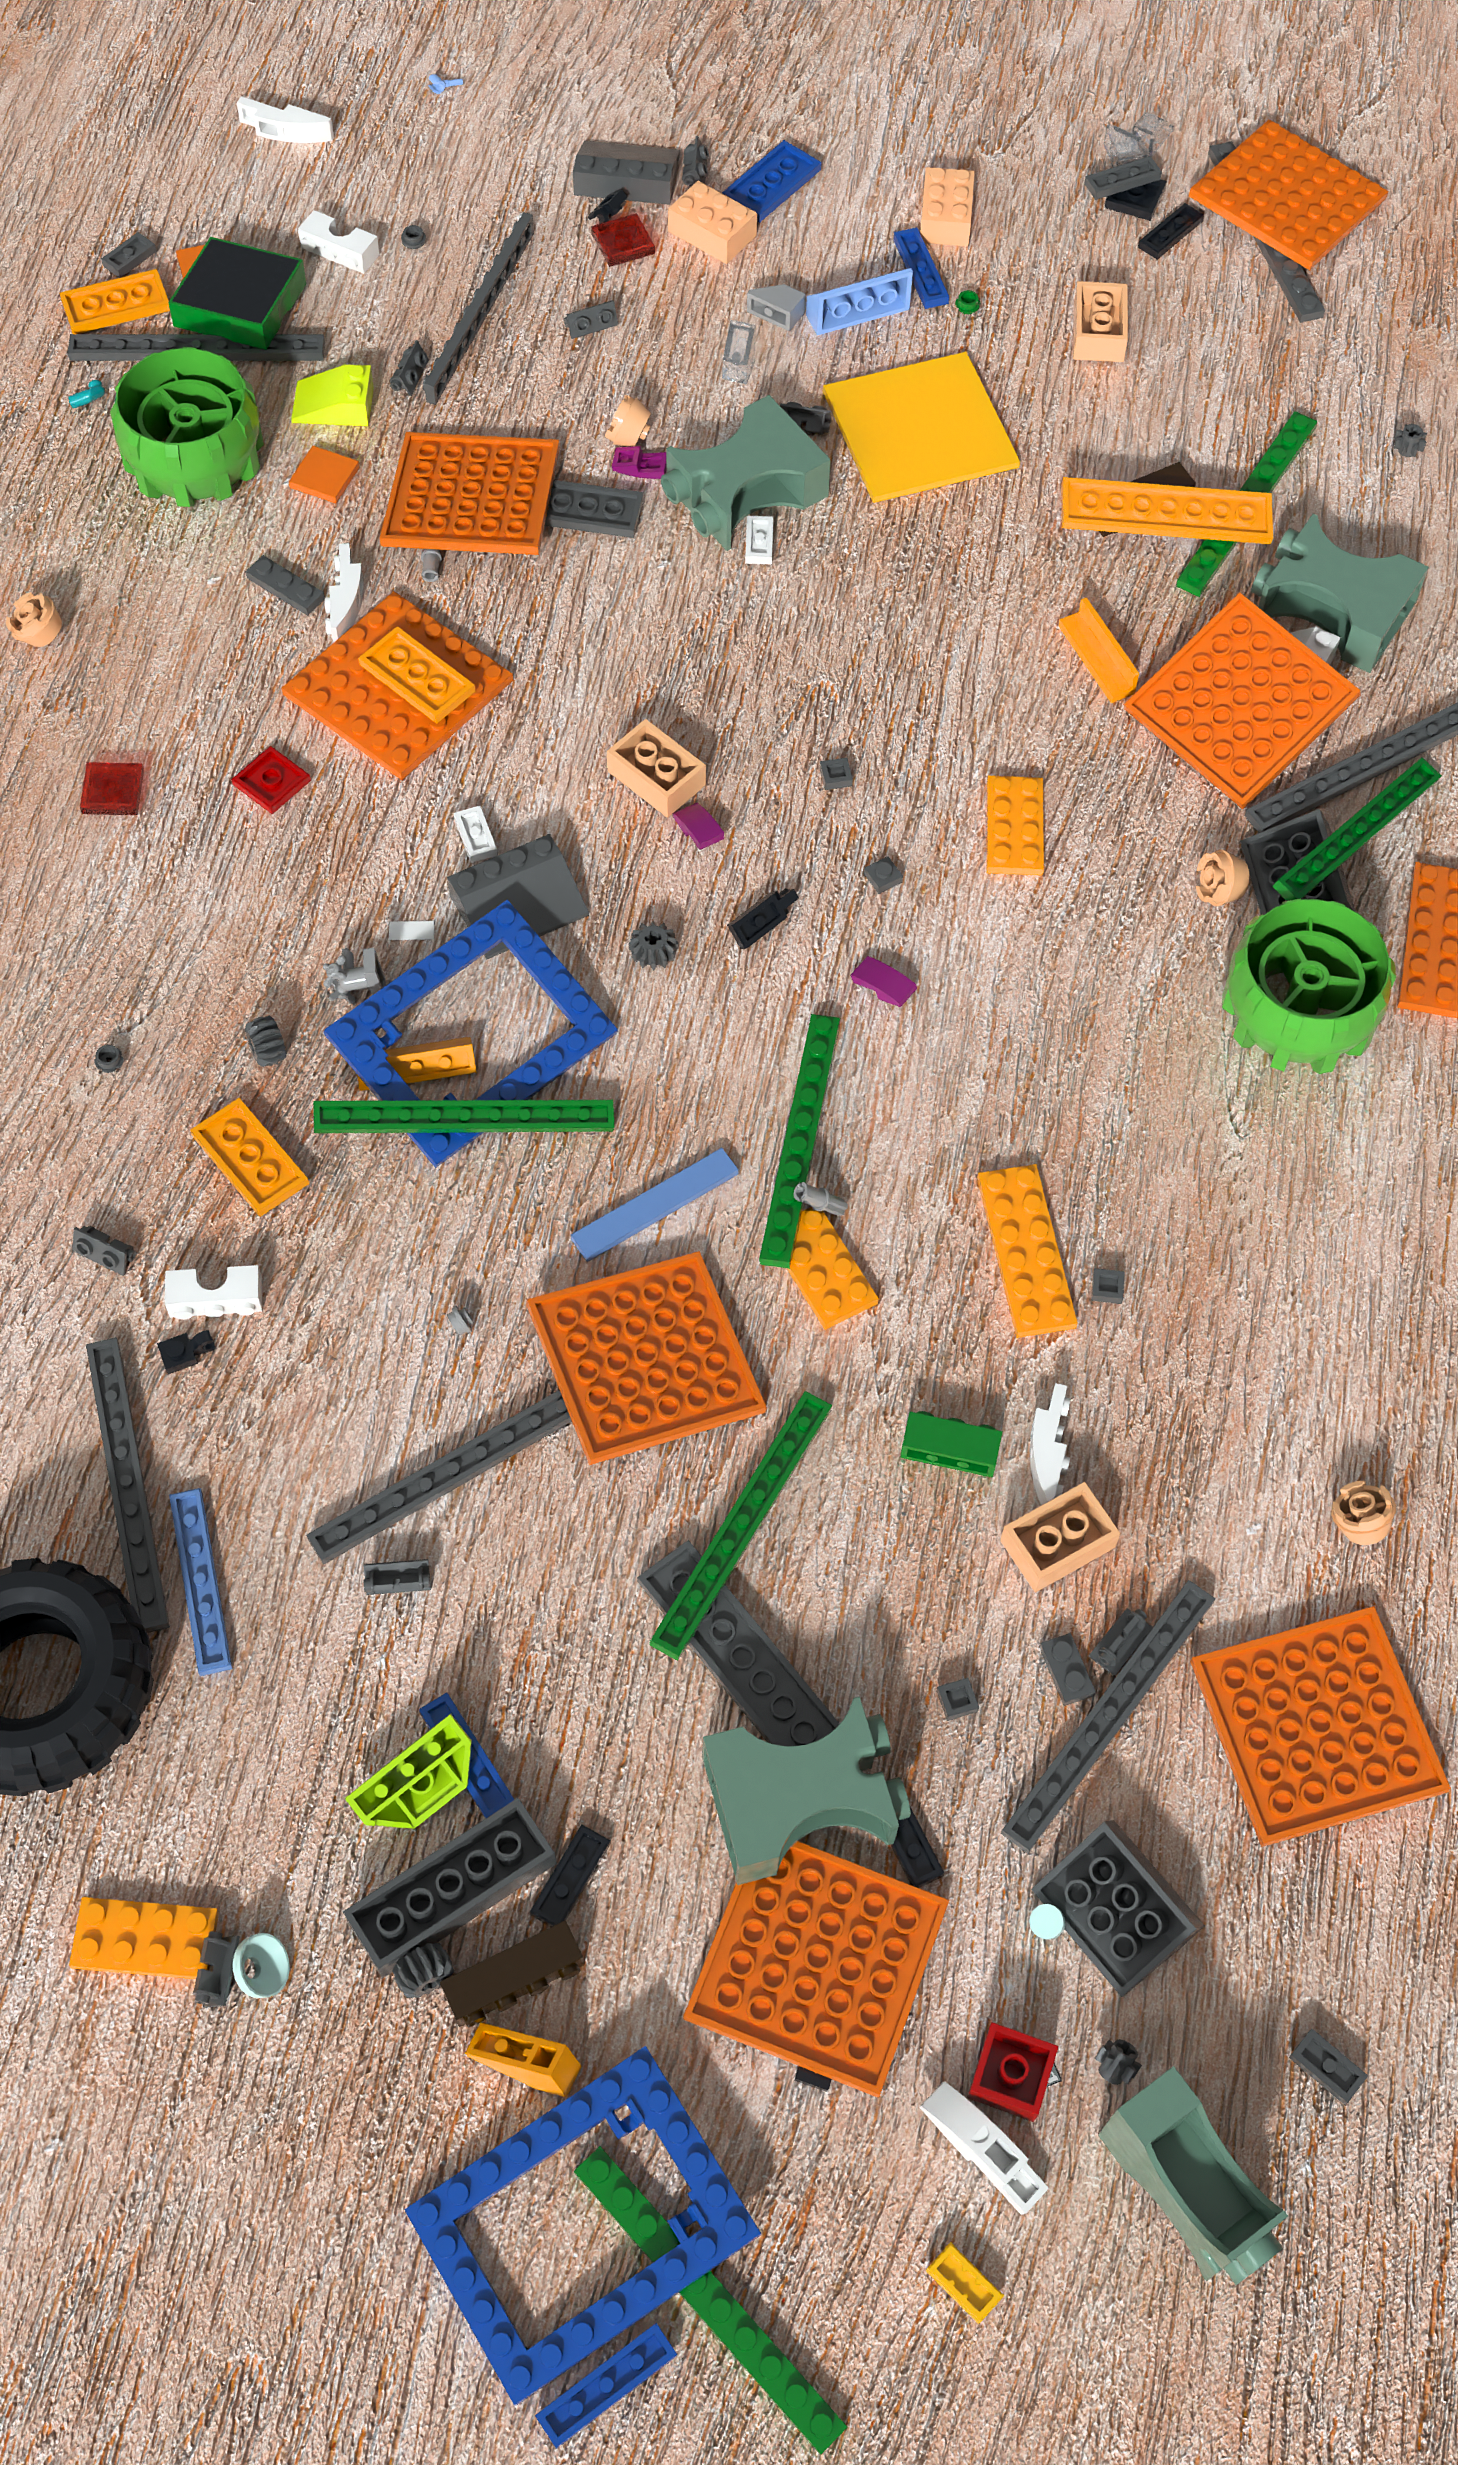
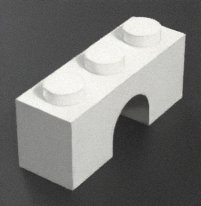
(354, 250)
(237, 1295)

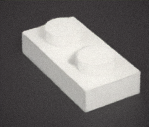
(759, 540)
(475, 834)

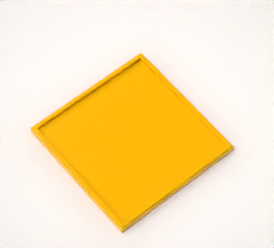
(920, 427)

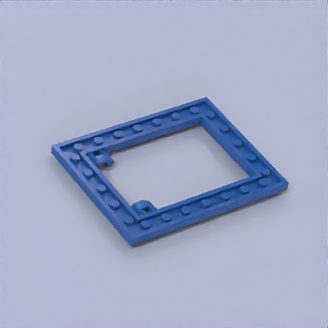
(365, 1052)
(714, 2205)

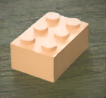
(947, 206)
(712, 222)
(1100, 321)
(656, 768)
(1060, 1536)

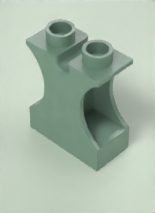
(755, 469)
(1340, 592)
(781, 1793)
(1184, 2166)

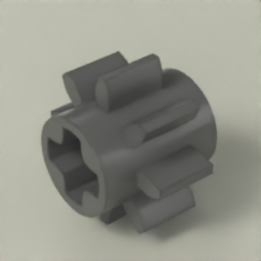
(1410, 440)
(1118, 2061)

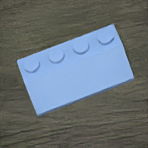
(860, 301)

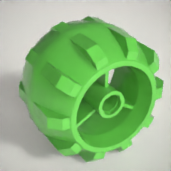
(204, 413)
(1330, 963)

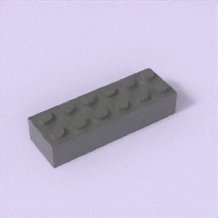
(450, 1886)

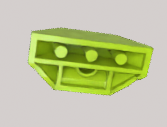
(416, 1779)

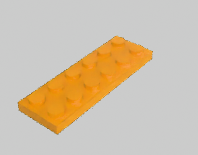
(1026, 1251)

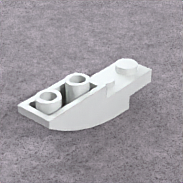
(285, 125)
(346, 594)
(1046, 1449)
(985, 2145)

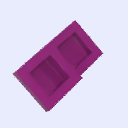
(635, 463)
(699, 825)
(886, 981)

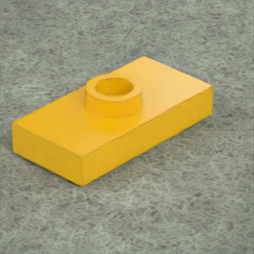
(964, 2283)

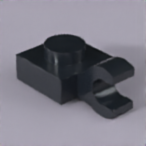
(609, 206)
(181, 1351)

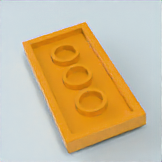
(115, 301)
(417, 674)
(1015, 825)
(249, 1157)
(828, 1272)
(141, 1937)

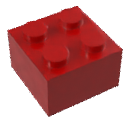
(1012, 2072)

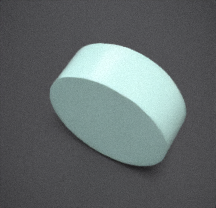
(1047, 1921)

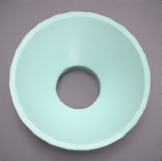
(270, 1965)

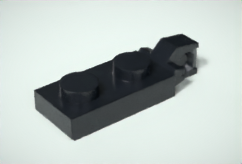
(761, 917)

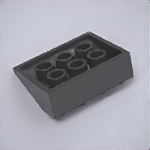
(640, 171)
(1280, 849)
(528, 877)
(1118, 1907)

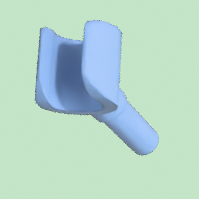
(439, 85)

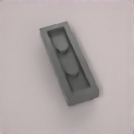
(1122, 177)
(285, 585)

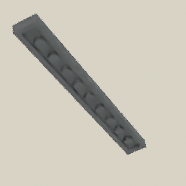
(1286, 271)
(477, 311)
(137, 346)
(1354, 770)
(439, 1478)
(127, 1484)
(1107, 1717)

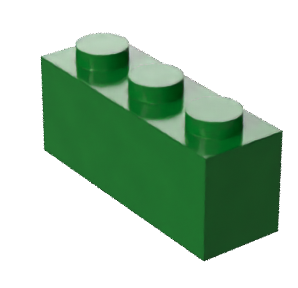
(951, 1443)

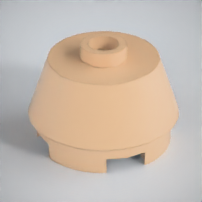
(629, 423)
(34, 620)
(1222, 878)
(1364, 1512)

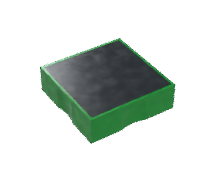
(237, 292)

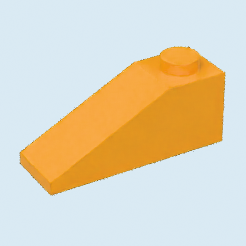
(526, 2058)

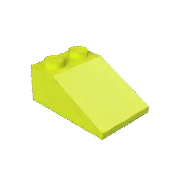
(335, 397)

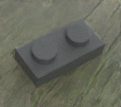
(128, 255)
(1067, 1669)
(1328, 2066)

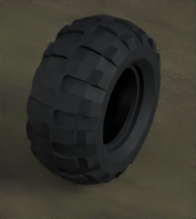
(111, 1684)

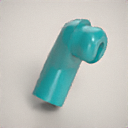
(87, 396)

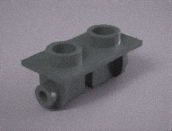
(695, 163)
(591, 319)
(411, 369)
(816, 418)
(95, 1246)
(397, 1577)
(1121, 1640)
(214, 1985)

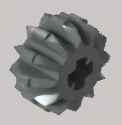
(653, 945)
(265, 1041)
(422, 1970)

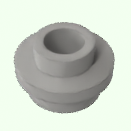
(460, 1320)

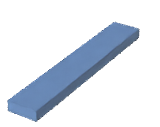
(654, 1204)
(200, 1582)

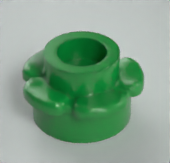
(968, 302)

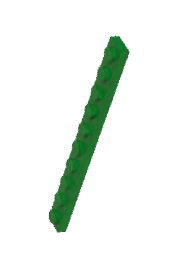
(1262, 479)
(1357, 831)
(463, 1116)
(799, 1141)
(740, 1526)
(714, 2305)

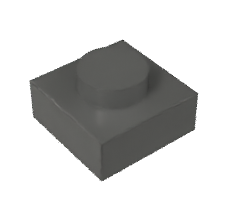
(836, 773)
(883, 875)
(1107, 1286)
(957, 1699)

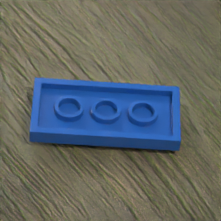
(773, 179)

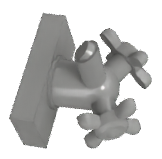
(368, 976)

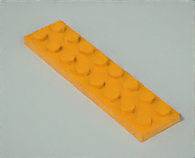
(1166, 510)

